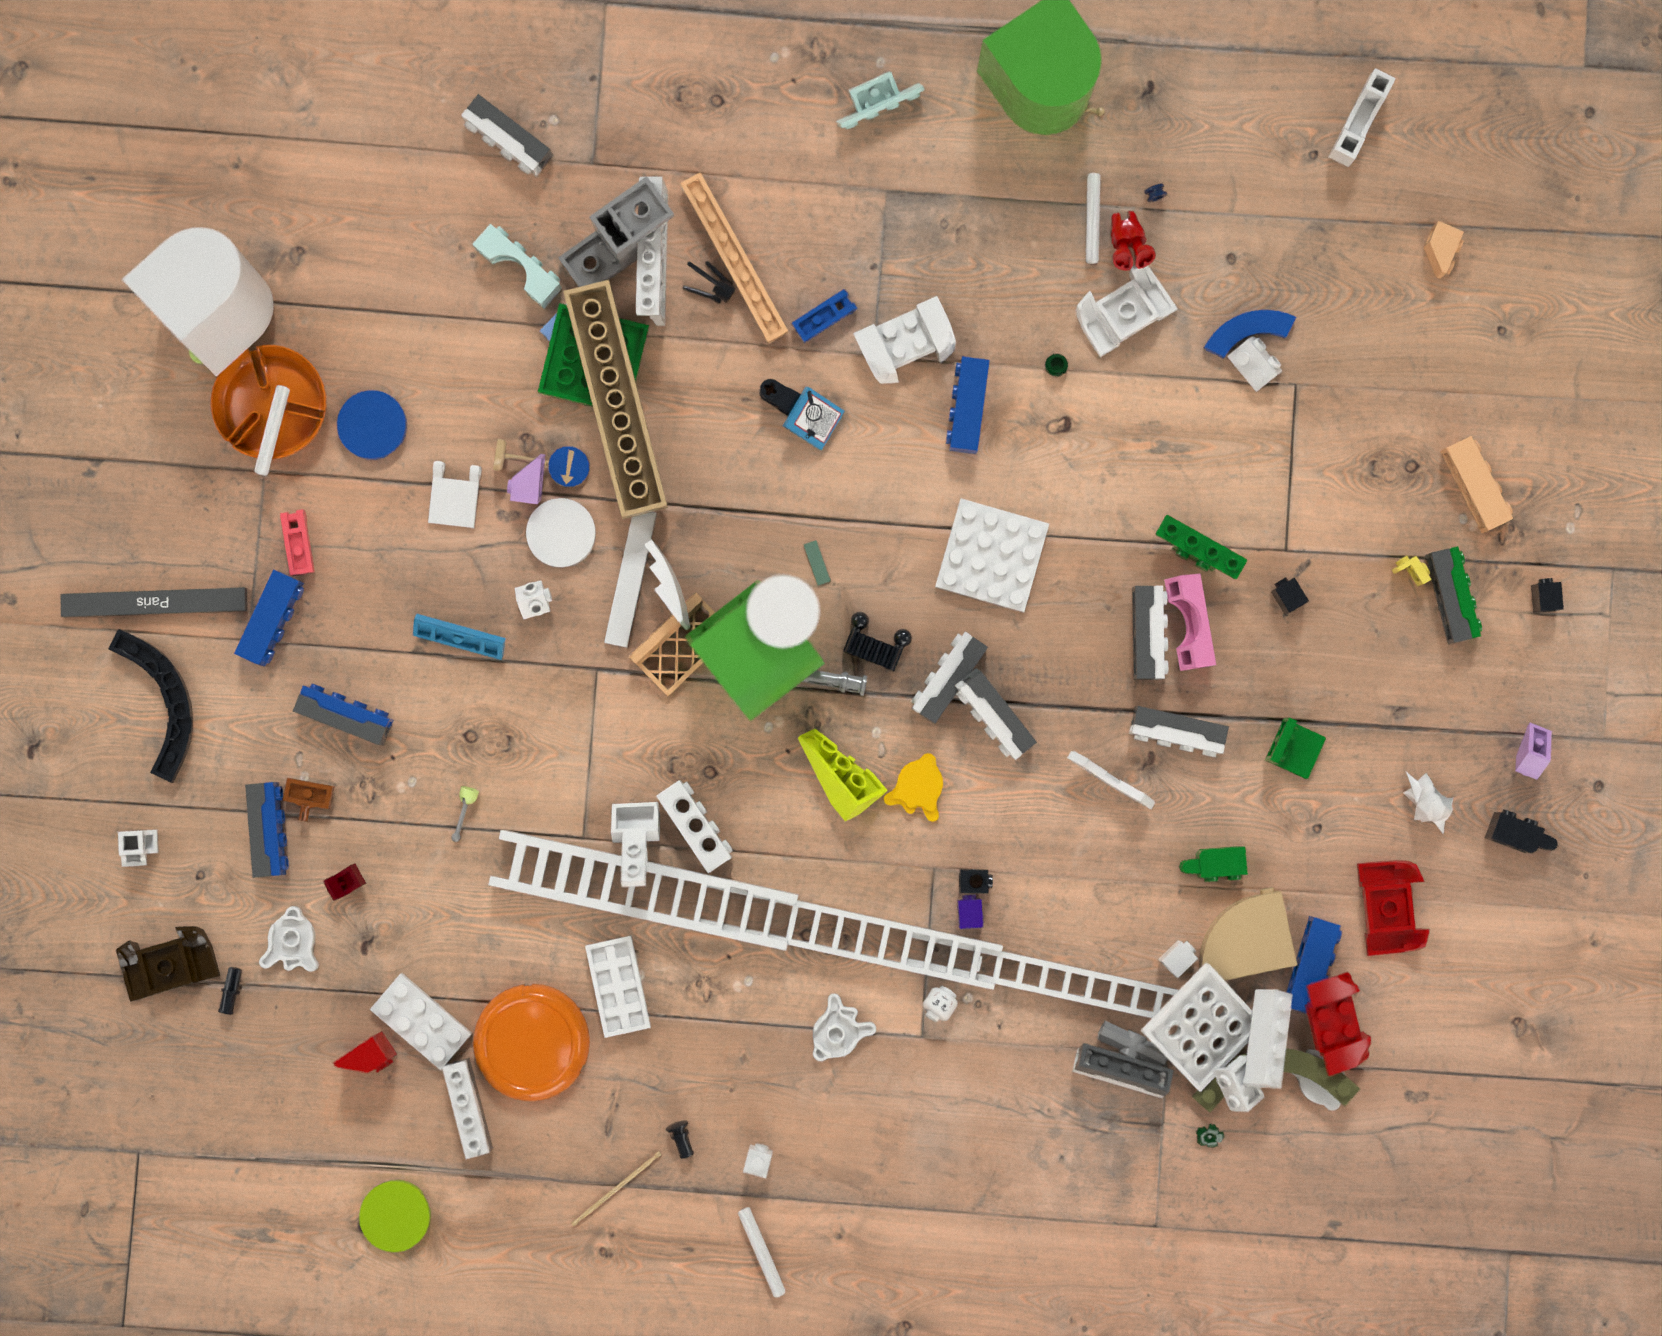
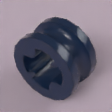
(1155, 192)

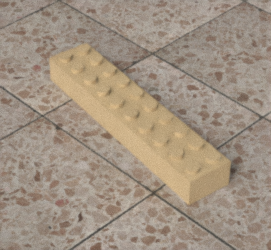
(615, 399)

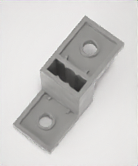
(617, 234)

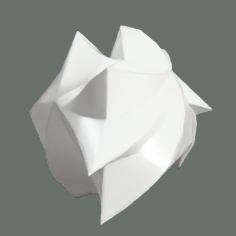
(1429, 801)

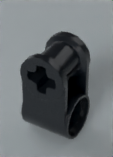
(783, 399)

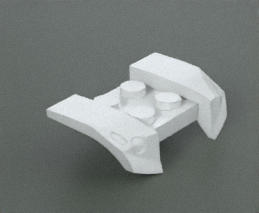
(1124, 310)
(906, 340)

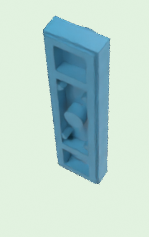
(459, 636)

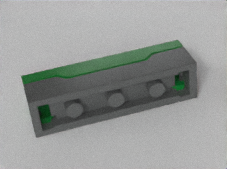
(1453, 595)

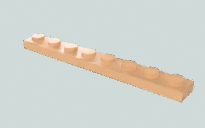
(734, 258)

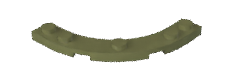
(1297, 1063)

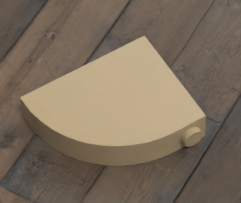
(1249, 937)

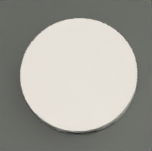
(560, 532)
(782, 611)

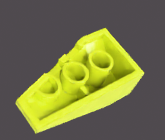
(843, 781)

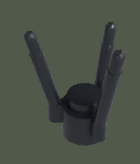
(723, 288)

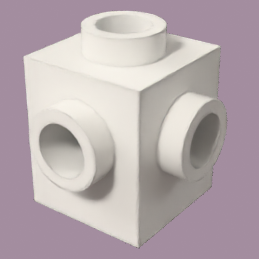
(533, 599)

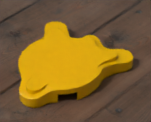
(918, 786)

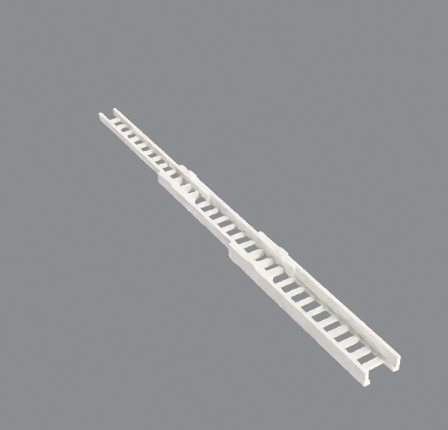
(780, 942)

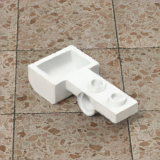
(634, 826)

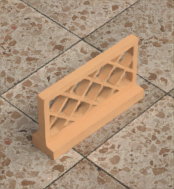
(661, 635)

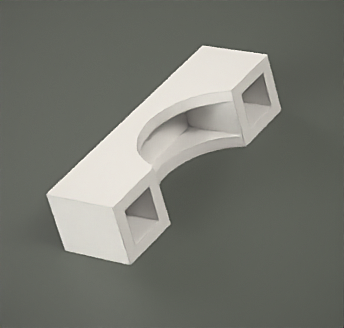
(1361, 117)

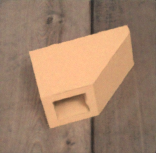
(1441, 247)

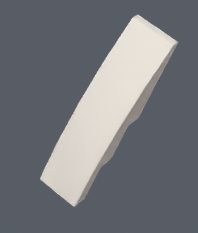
(669, 589)

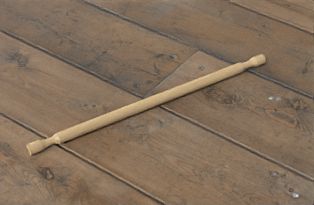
(615, 1189)

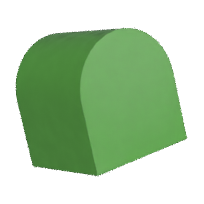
(1042, 67)
(745, 665)

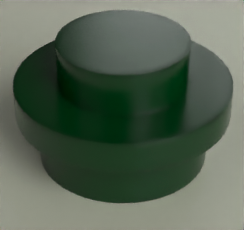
(1056, 365)

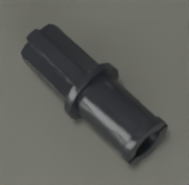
(230, 991)

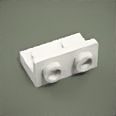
(1237, 1094)

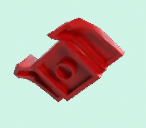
(1390, 907)
(1336, 1023)

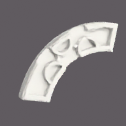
(1112, 781)

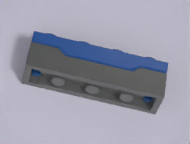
(343, 715)
(266, 829)

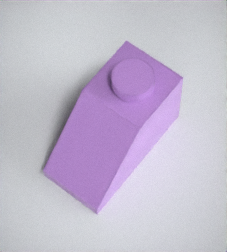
(528, 482)
(1534, 751)

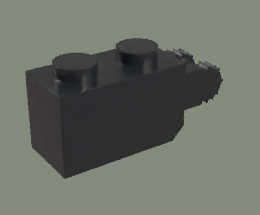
(1519, 834)

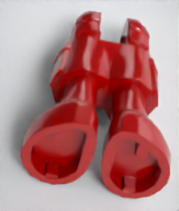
(1130, 234)

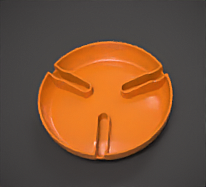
(245, 395)
(531, 1042)

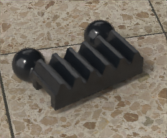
(873, 649)

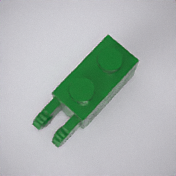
(1216, 863)

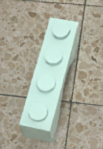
(497, 247)

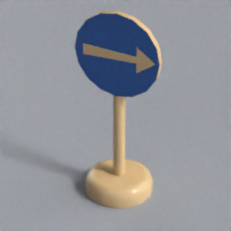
(566, 465)

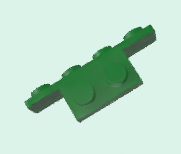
(1200, 548)

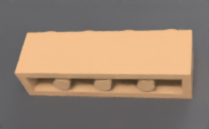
(1477, 484)

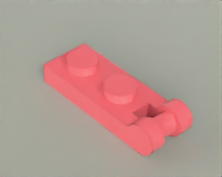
(297, 543)

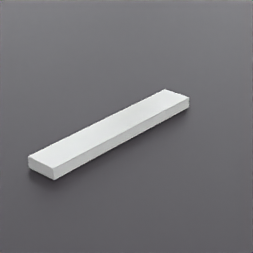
(630, 580)

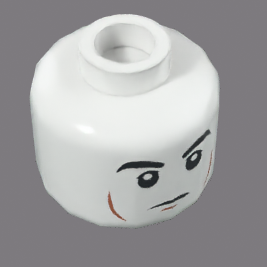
(940, 1004)

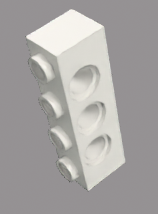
(709, 859)

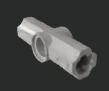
(1130, 1043)

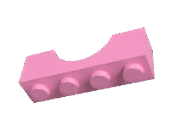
(1188, 596)

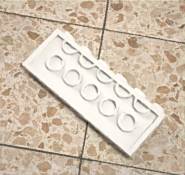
(652, 265)

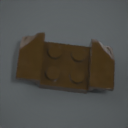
(167, 964)

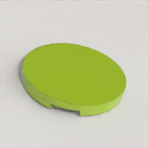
(395, 1216)

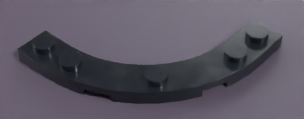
(175, 697)

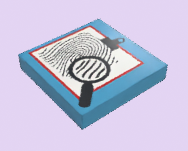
(813, 418)

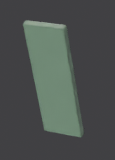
(817, 563)

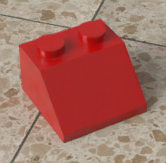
(370, 1055)

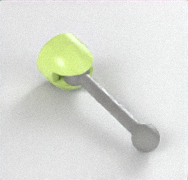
(467, 796)

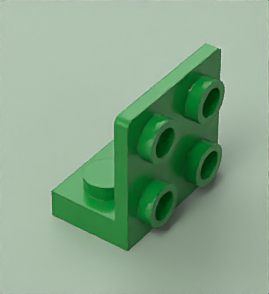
(1295, 748)

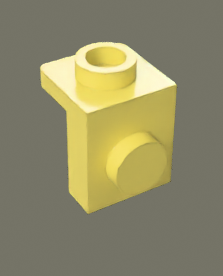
(1416, 569)

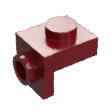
(344, 882)

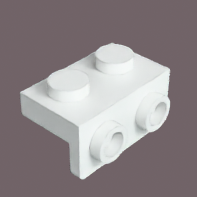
(1255, 363)

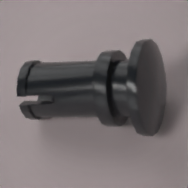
(681, 1138)

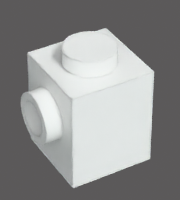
(758, 1160)

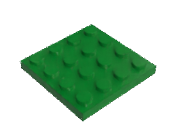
(563, 370)

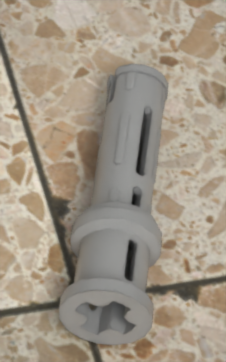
(843, 682)

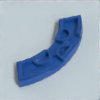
(1248, 324)

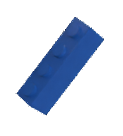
(968, 405)
(269, 618)
(1312, 959)

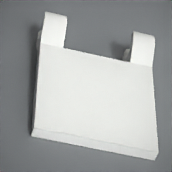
(454, 500)

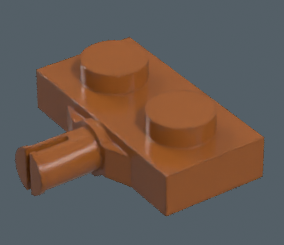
(307, 795)

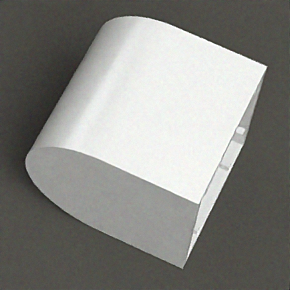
(205, 295)

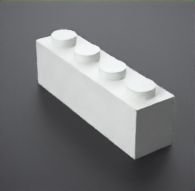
(1268, 1038)

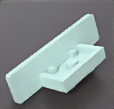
(875, 96)

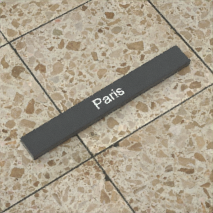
(153, 602)

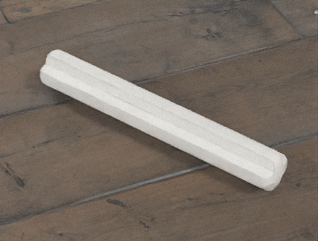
(1093, 218)
(271, 430)
(761, 1252)

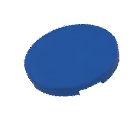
(371, 424)

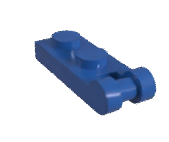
(823, 316)

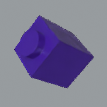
(970, 912)

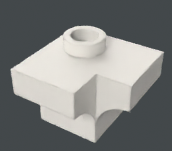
(136, 845)

